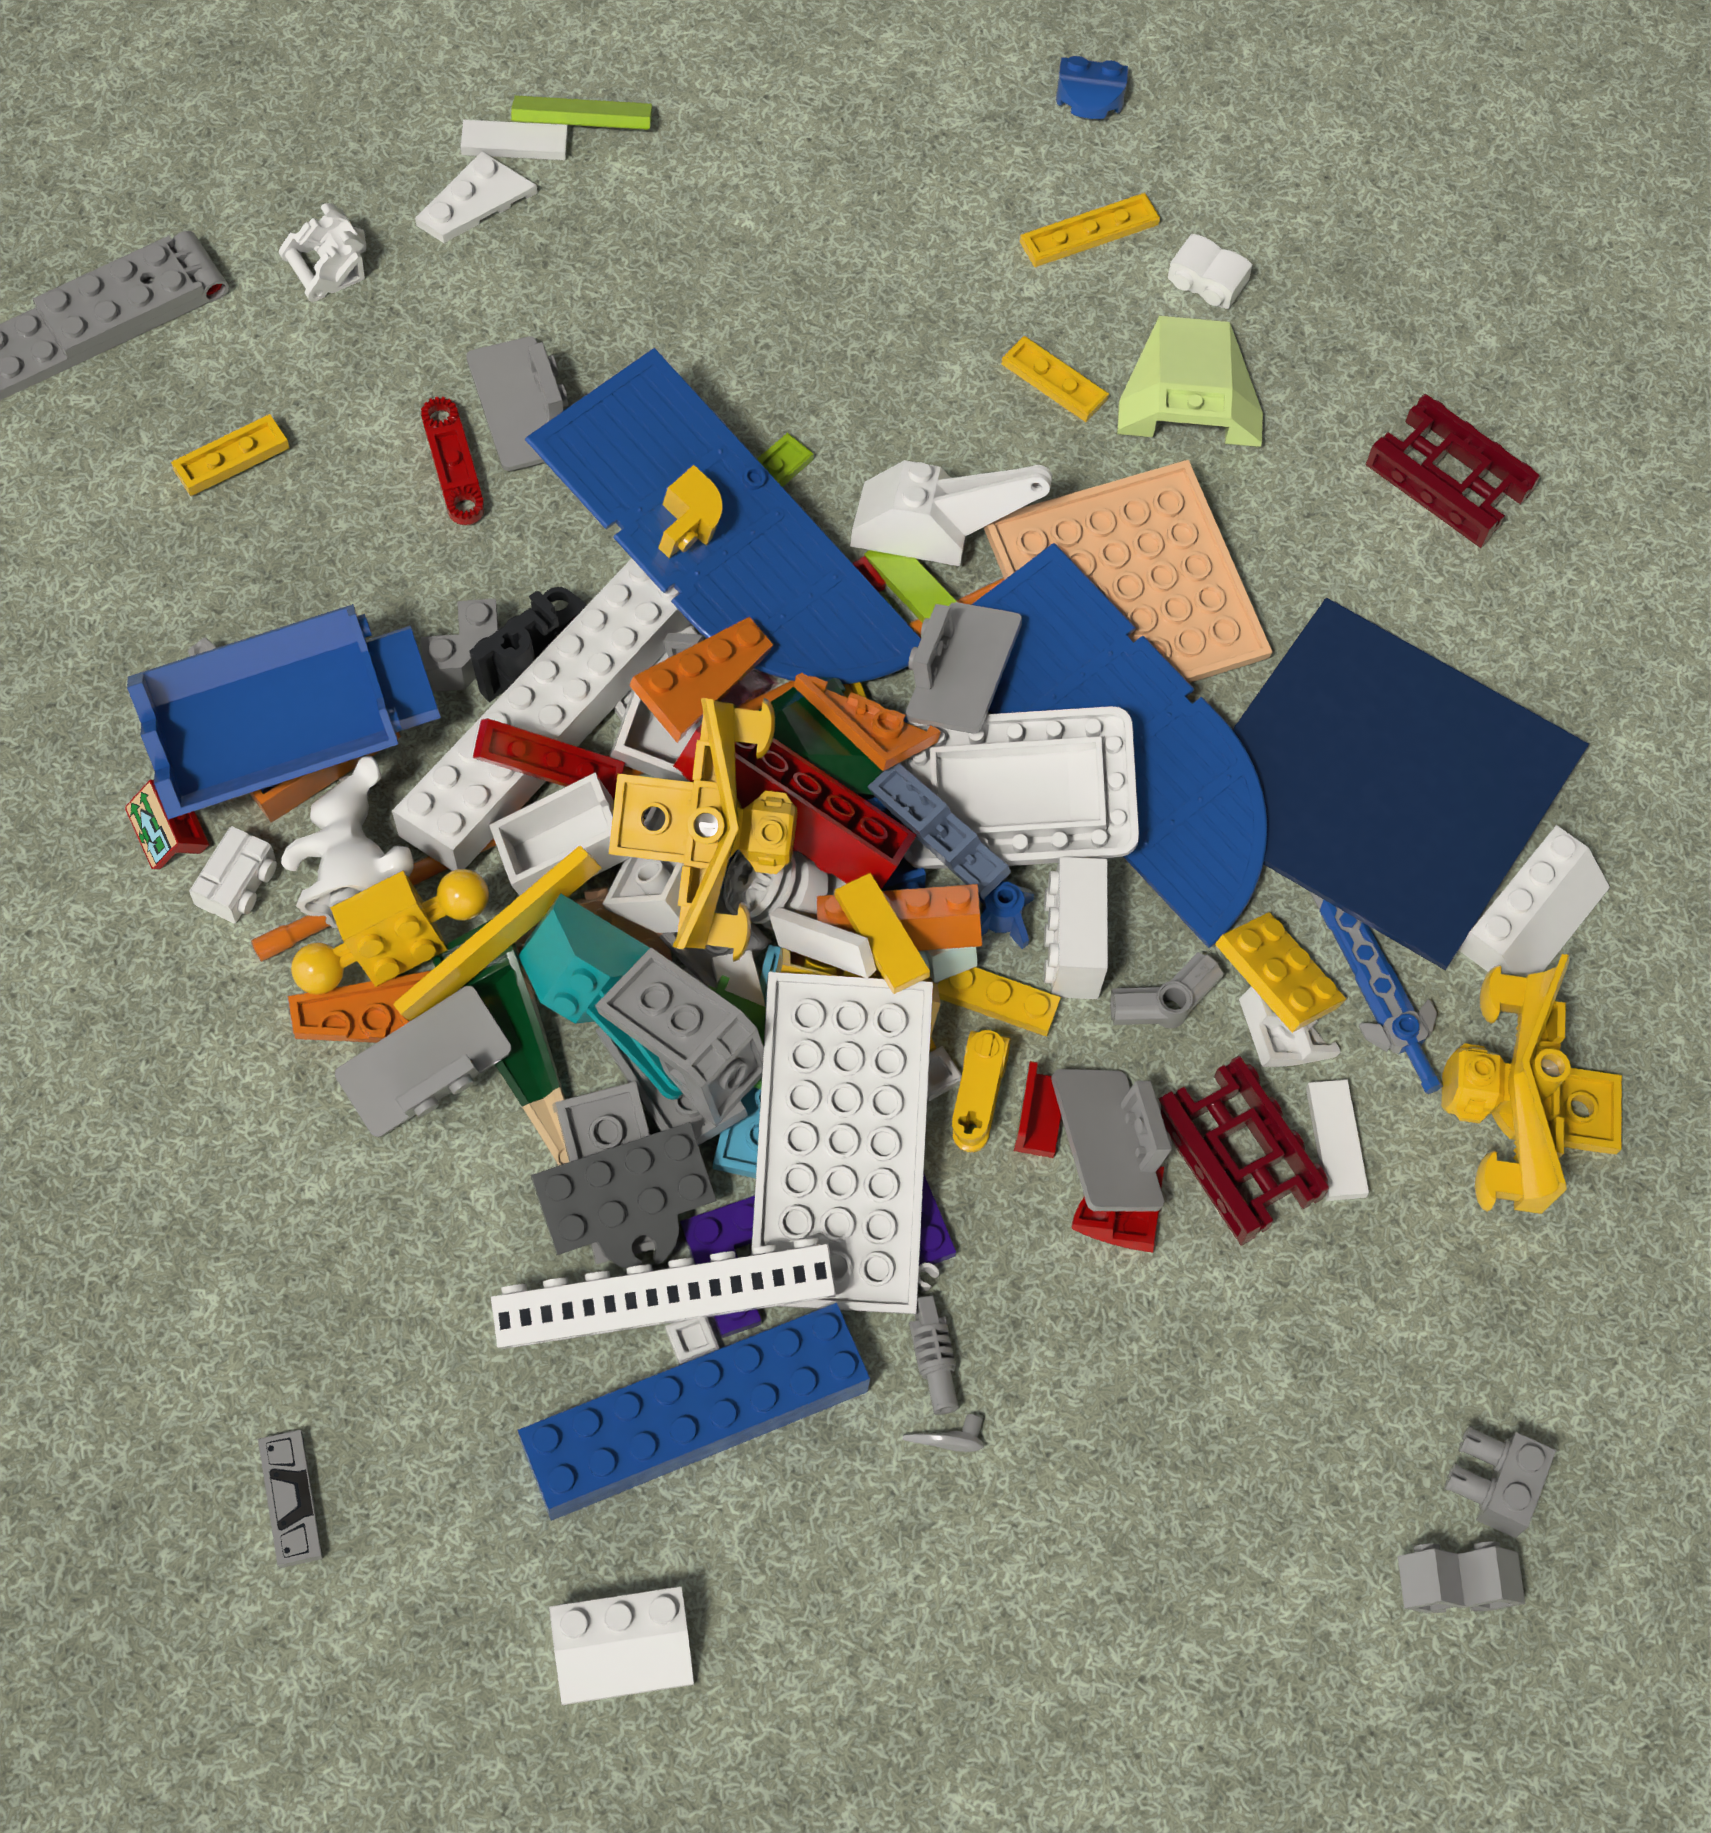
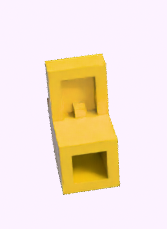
(697, 509)

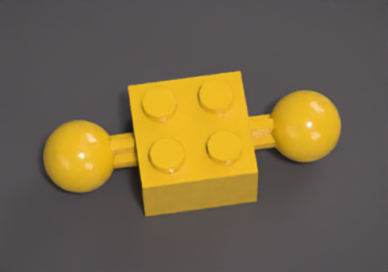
(389, 929)

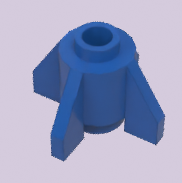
(1003, 911)

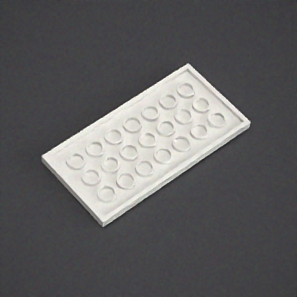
(845, 1131)

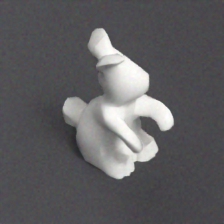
(347, 856)

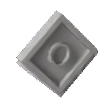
(696, 1033)

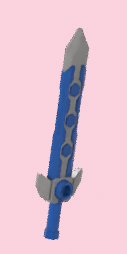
(1398, 1023)

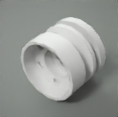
(791, 888)

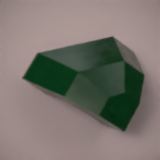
(820, 742)

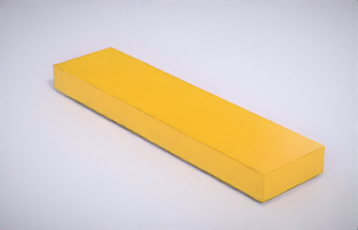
(1089, 229)

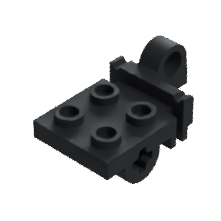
(515, 646)

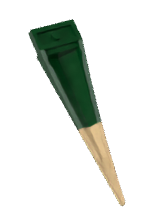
(530, 1066)

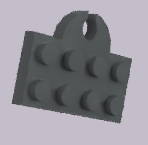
(625, 1195)

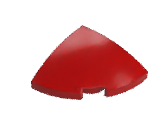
(1120, 1228)

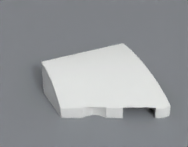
(1275, 1042)

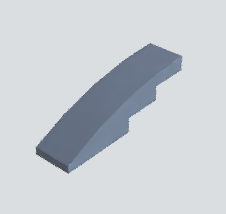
(939, 829)

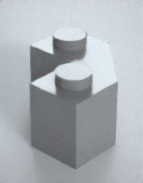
(448, 656)
(1474, 1579)

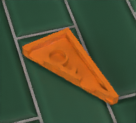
(872, 728)

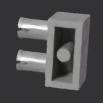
(1516, 1483)

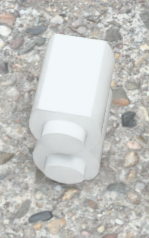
(1209, 271)

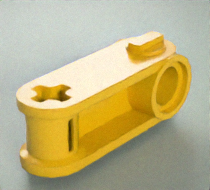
(979, 1088)

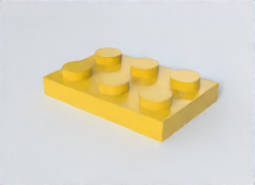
(1280, 971)

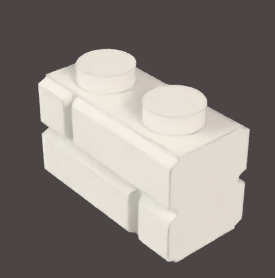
(233, 875)

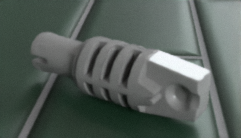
(934, 1355)

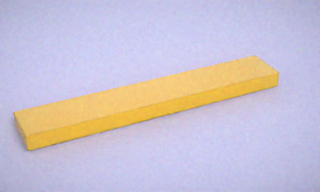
(498, 934)

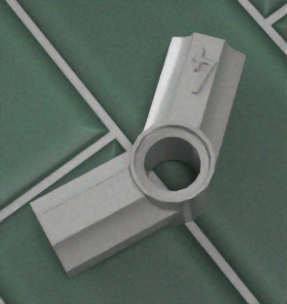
(1186, 988)

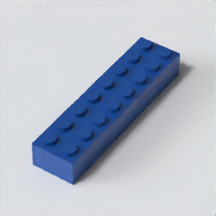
(693, 1411)

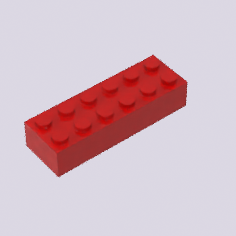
(833, 823)

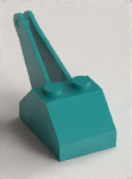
(574, 963)

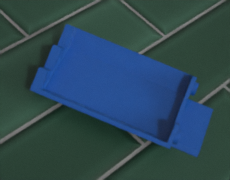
(277, 707)

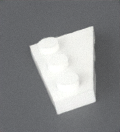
(471, 196)

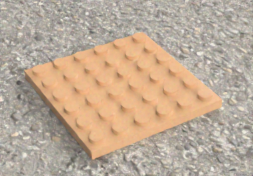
(1155, 558)

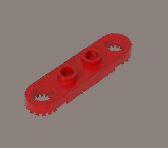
(452, 461)

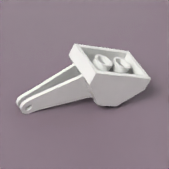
(928, 514)

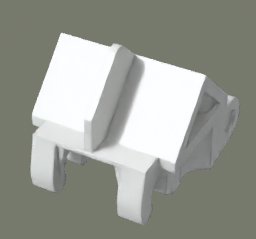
(339, 249)

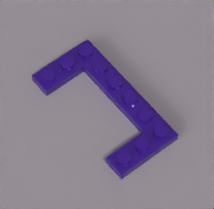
(732, 1228)

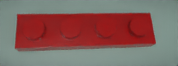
(542, 756)

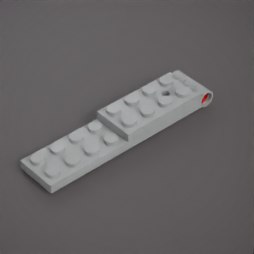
(107, 309)

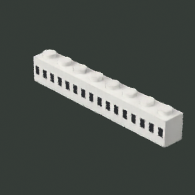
(663, 1295)

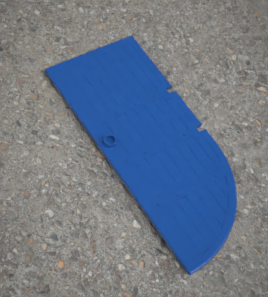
(766, 556)
(1194, 779)

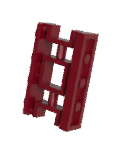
(1438, 490)
(1216, 1168)

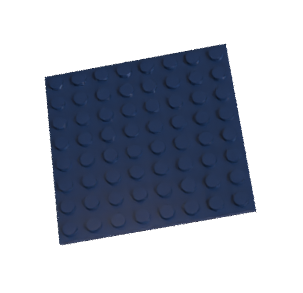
(1397, 780)

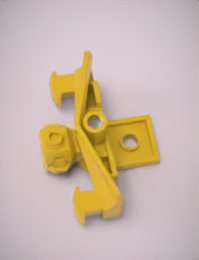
(709, 825)
(1531, 1094)

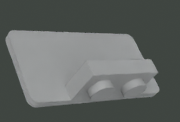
(516, 395)
(960, 665)
(423, 1062)
(1113, 1138)

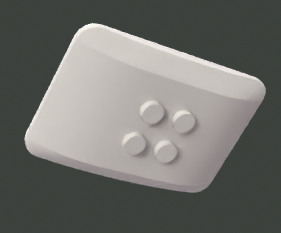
(1037, 785)

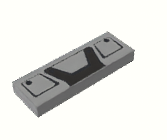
(290, 1499)

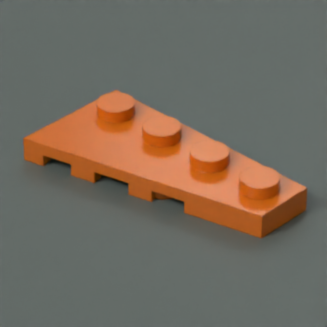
(704, 670)
(351, 1011)

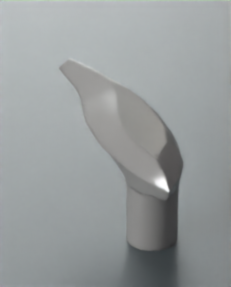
(953, 1440)

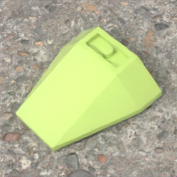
(1191, 376)

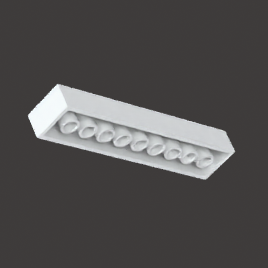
(555, 697)

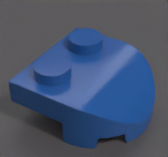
(1091, 86)

